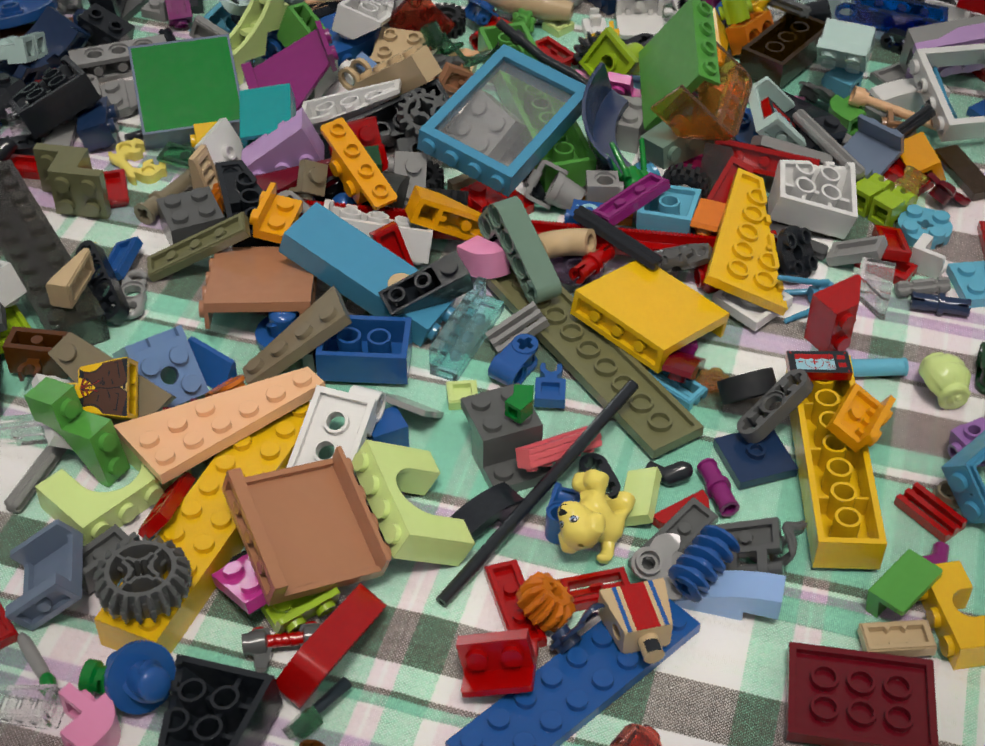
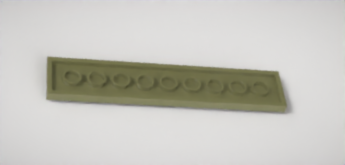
(602, 368)

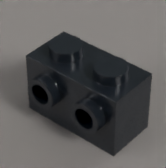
(105, 26)

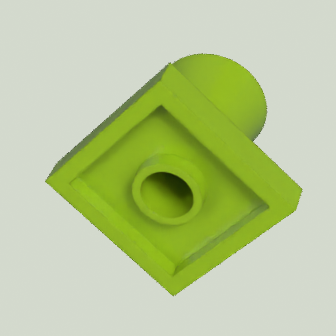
(613, 53)

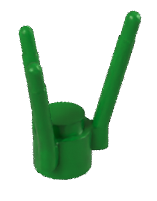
(631, 173)

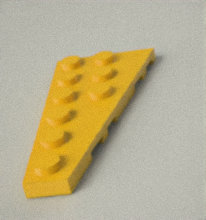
(745, 249)

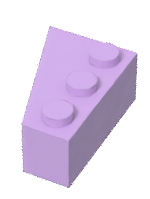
(284, 146)

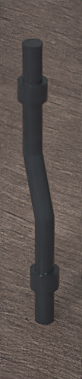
(518, 38)

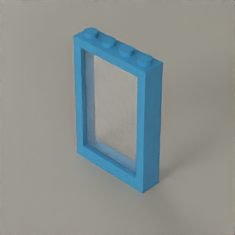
(503, 119)

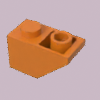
(707, 217)

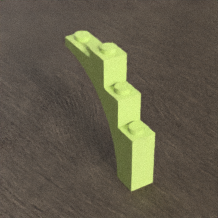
(250, 34)

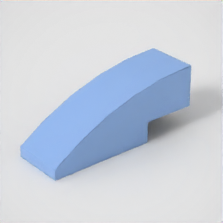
(740, 592)

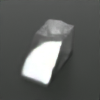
(875, 284)

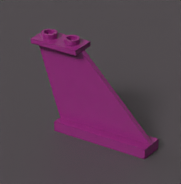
(298, 64)

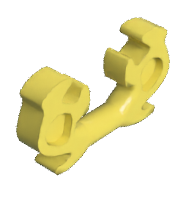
(133, 150)

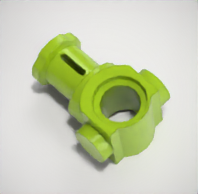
(735, 11)

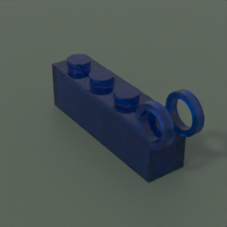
(892, 13)

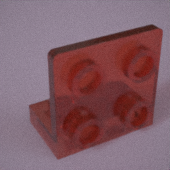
(417, 13)

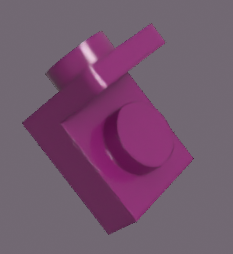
(178, 13)

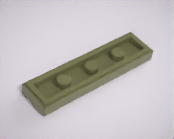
(198, 246)

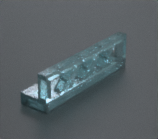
(464, 332)

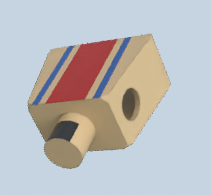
(638, 617)

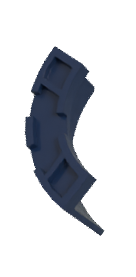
(60, 37)
(601, 115)

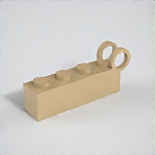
(413, 68)

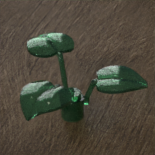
(435, 38)

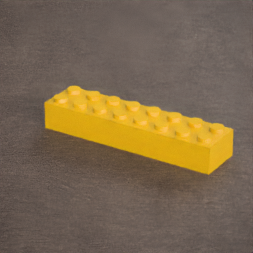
(836, 486)

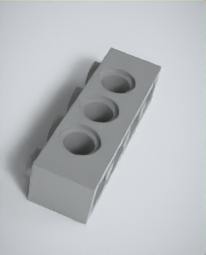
(110, 60)

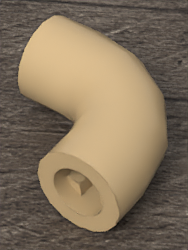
(568, 242)

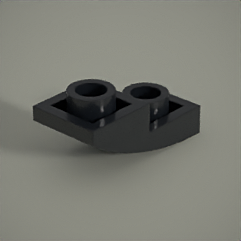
(488, 507)

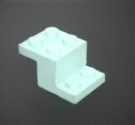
(845, 45)

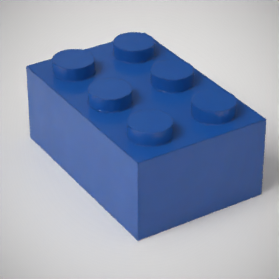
(368, 351)

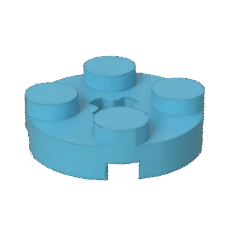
(934, 221)

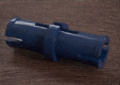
(940, 304)

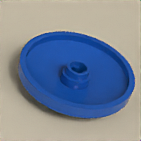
(22, 12)

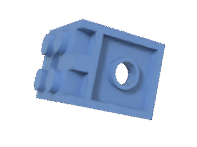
(172, 351)

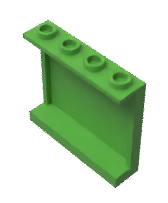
(679, 55)

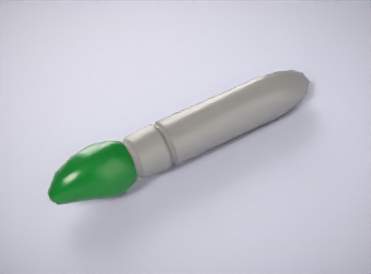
(35, 659)

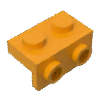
(860, 418)

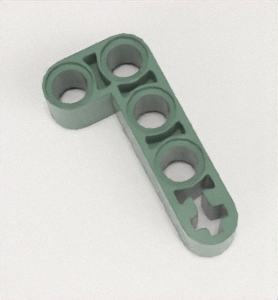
(523, 248)

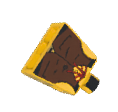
(109, 388)

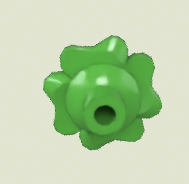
(526, 17)

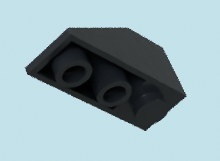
(429, 286)

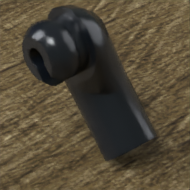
(674, 473)

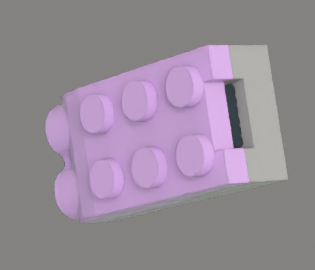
(943, 34)

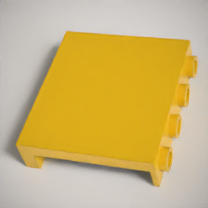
(647, 312)

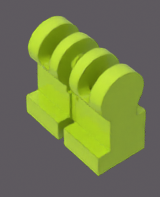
(882, 200)

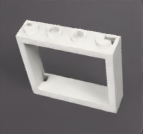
(931, 92)

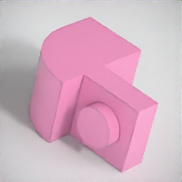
(484, 258)
(93, 720)

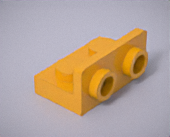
(274, 214)

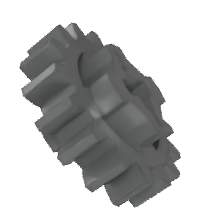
(423, 106)

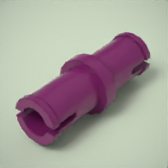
(718, 487)

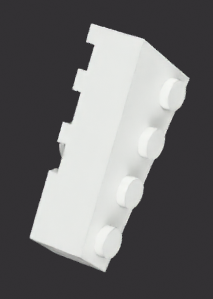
(416, 237)

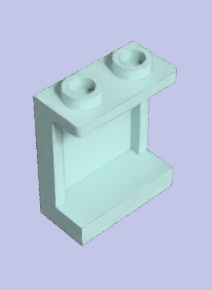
(774, 124)

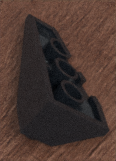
(824, 119)
(239, 194)

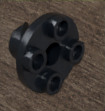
(795, 252)

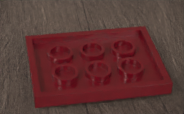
(859, 698)

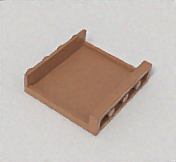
(255, 282)
(306, 528)

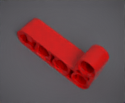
(329, 645)

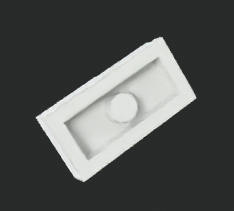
(594, 22)

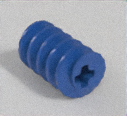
(702, 561)

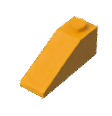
(442, 214)

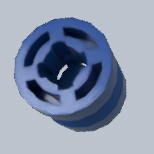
(273, 45)

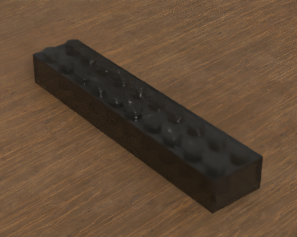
(36, 256)

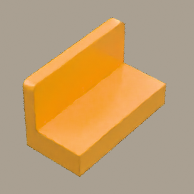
(921, 155)

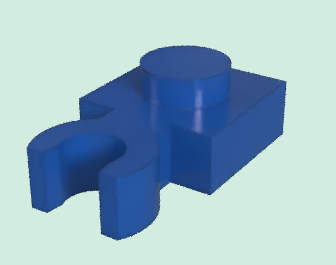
(550, 388)

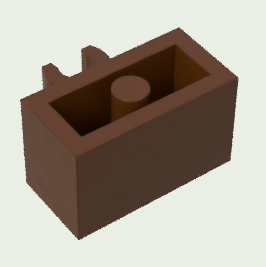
(28, 351)

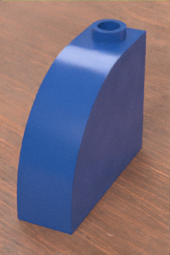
(350, 48)

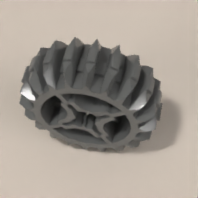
(143, 588)

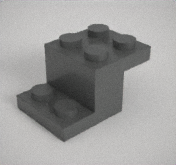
(498, 436)

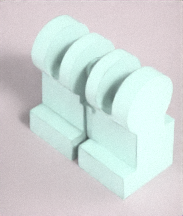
(23, 48)

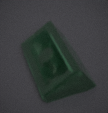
(175, 154)

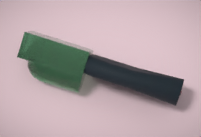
(310, 719)

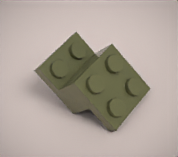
(72, 181)

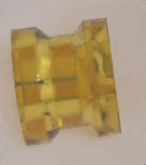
(912, 180)

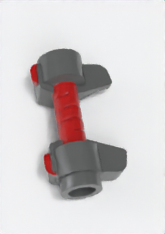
(261, 643)

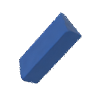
(213, 364)

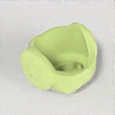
(946, 378)

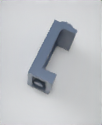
(51, 574)

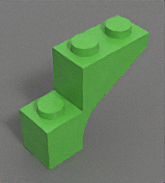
(87, 433)

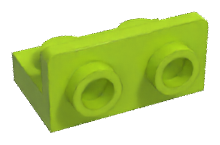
(293, 613)

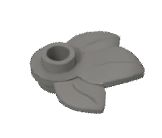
(663, 554)

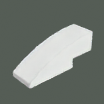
(901, 93)

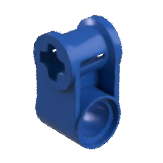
(515, 360)
(558, 496)

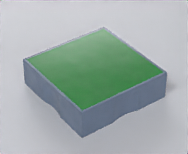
(184, 86)

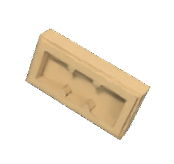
(898, 638)

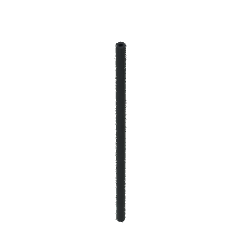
(535, 495)

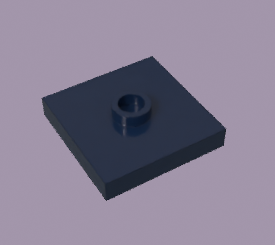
(755, 462)

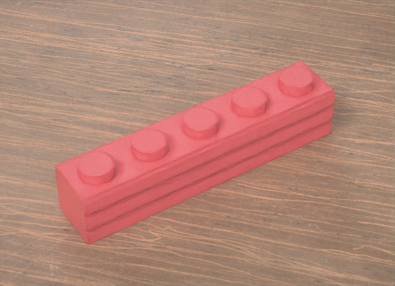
(550, 450)

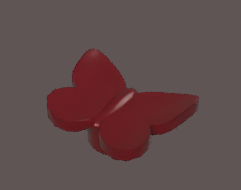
(944, 191)

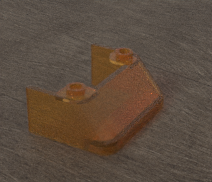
(717, 110)

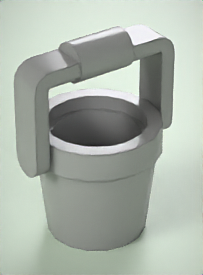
(561, 190)

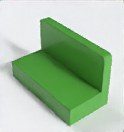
(902, 584)

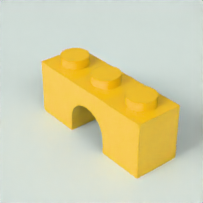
(959, 635)

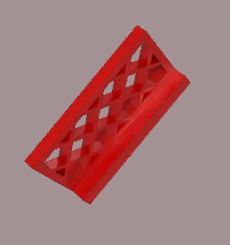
(762, 158)

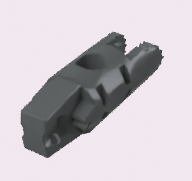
(685, 256)

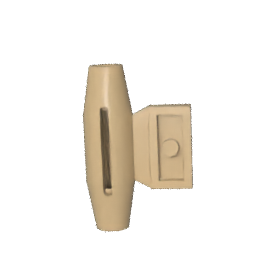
(542, 9)

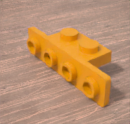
(355, 167)

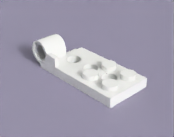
(359, 407)

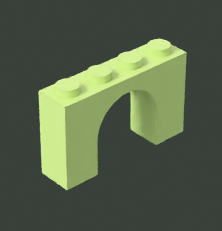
(98, 511)
(411, 533)

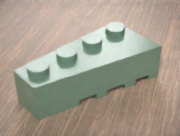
(666, 148)

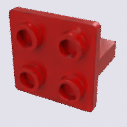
(497, 662)

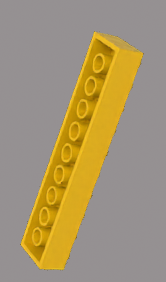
(207, 531)

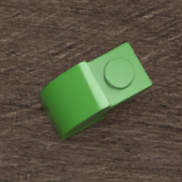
(846, 113)

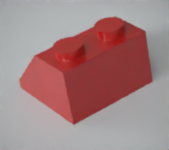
(833, 315)

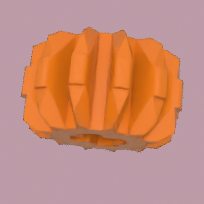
(545, 601)

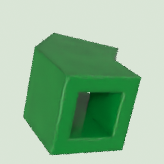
(520, 404)

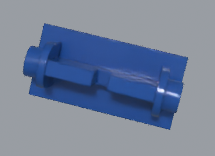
(479, 11)

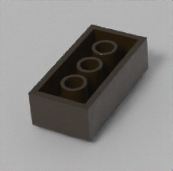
(783, 49)

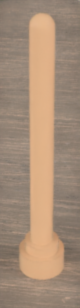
(860, 97)

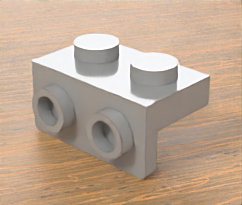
(412, 165)

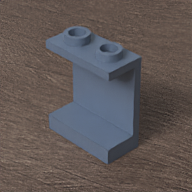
(874, 146)

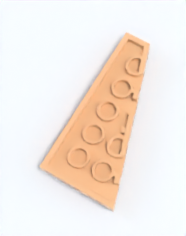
(193, 432)

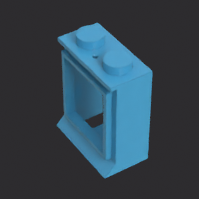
(966, 481)

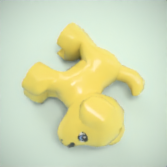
(594, 516)

